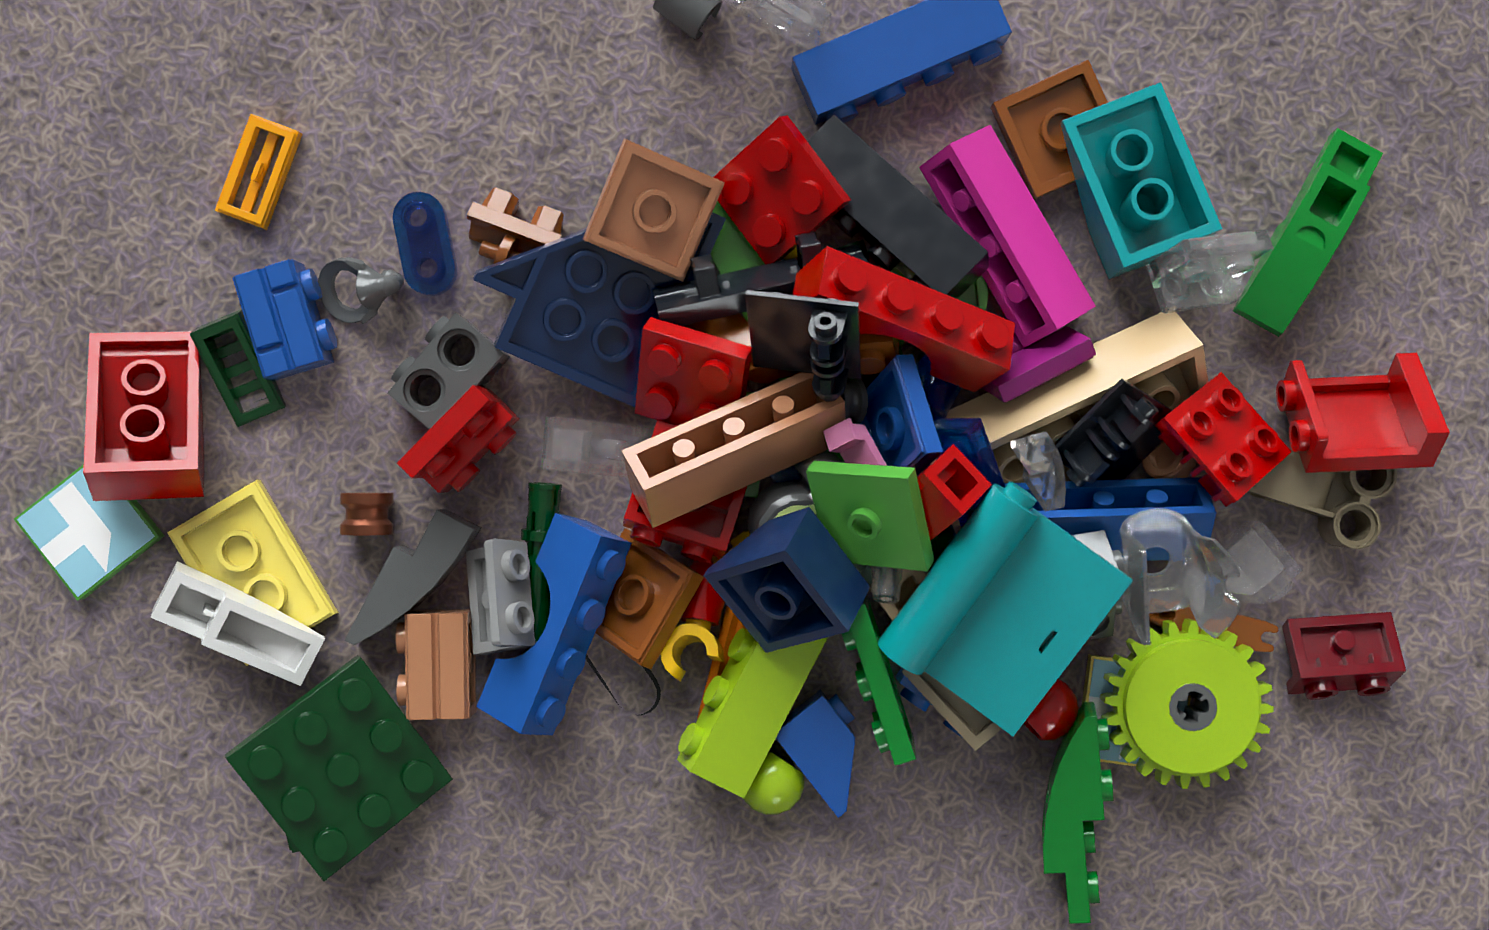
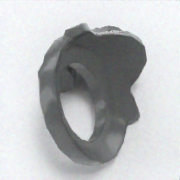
(370, 285)

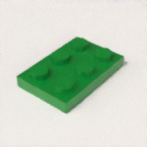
(878, 684)

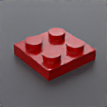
(779, 190)
(688, 372)

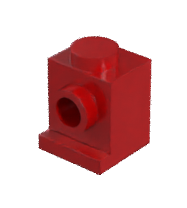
(949, 489)

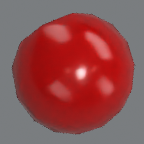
(1054, 713)

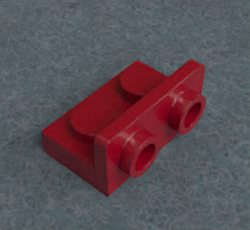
(1343, 654)

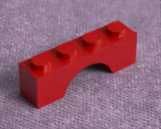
(960, 339)

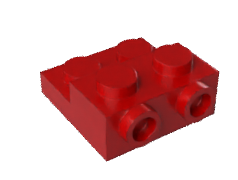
(460, 439)
(701, 532)

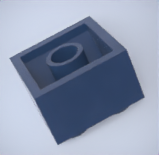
(790, 582)

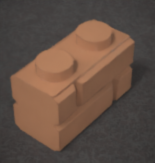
(438, 665)

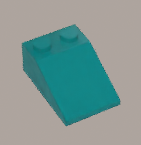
(1136, 180)

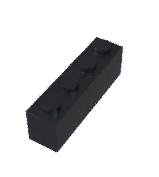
(896, 217)

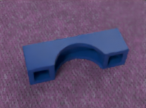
(581, 573)

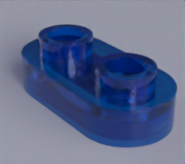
(425, 243)

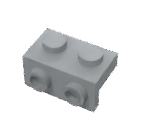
(500, 597)

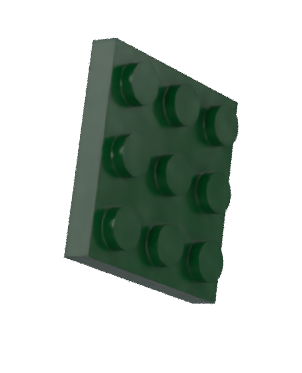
(339, 767)

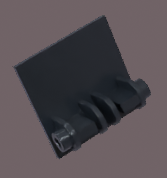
(806, 337)
(1112, 435)

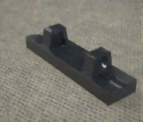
(723, 295)

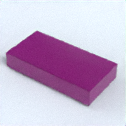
(1042, 363)

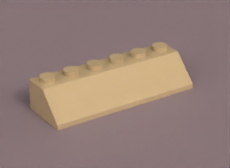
(1153, 355)

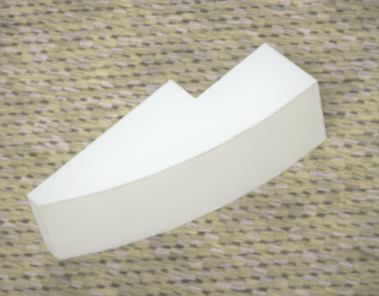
(237, 624)

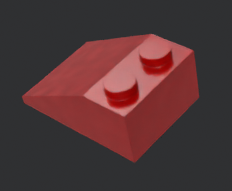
(143, 417)

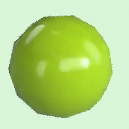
(775, 786)

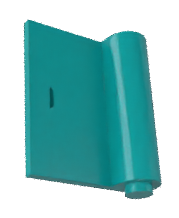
(997, 598)

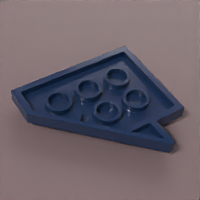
(582, 309)

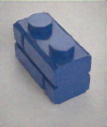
(285, 319)

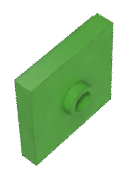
(873, 513)

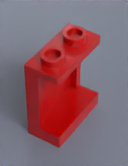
(1363, 419)

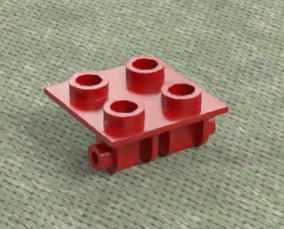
(1224, 439)

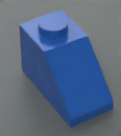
(822, 746)

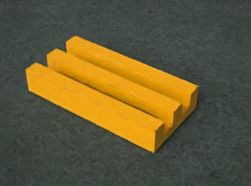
(277, 178)

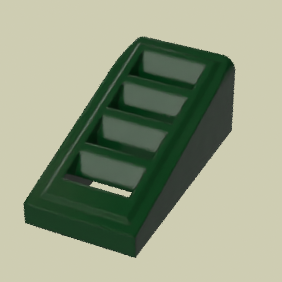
(212, 356)

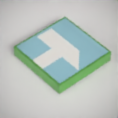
(84, 537)

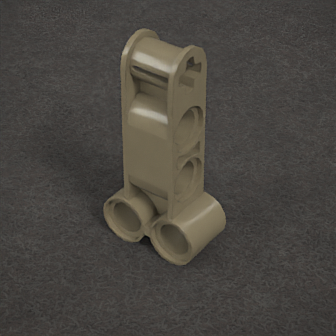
(1327, 497)

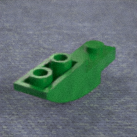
(1309, 232)
(1072, 804)

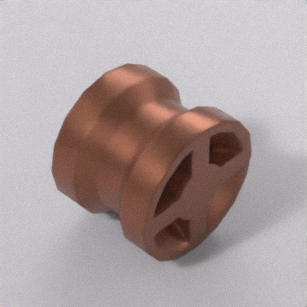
(366, 513)

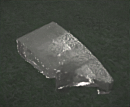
(1042, 469)

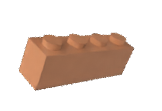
(730, 448)

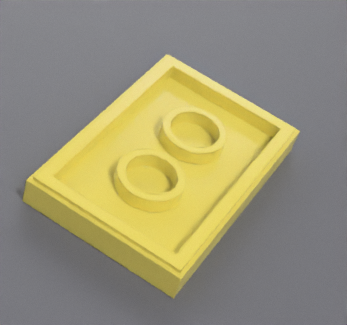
(255, 552)

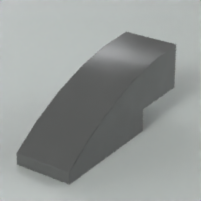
(413, 574)

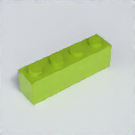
(745, 711)

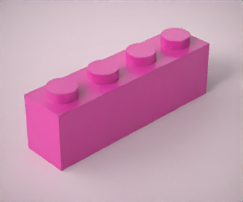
(994, 206)

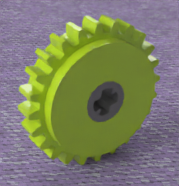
(1206, 733)

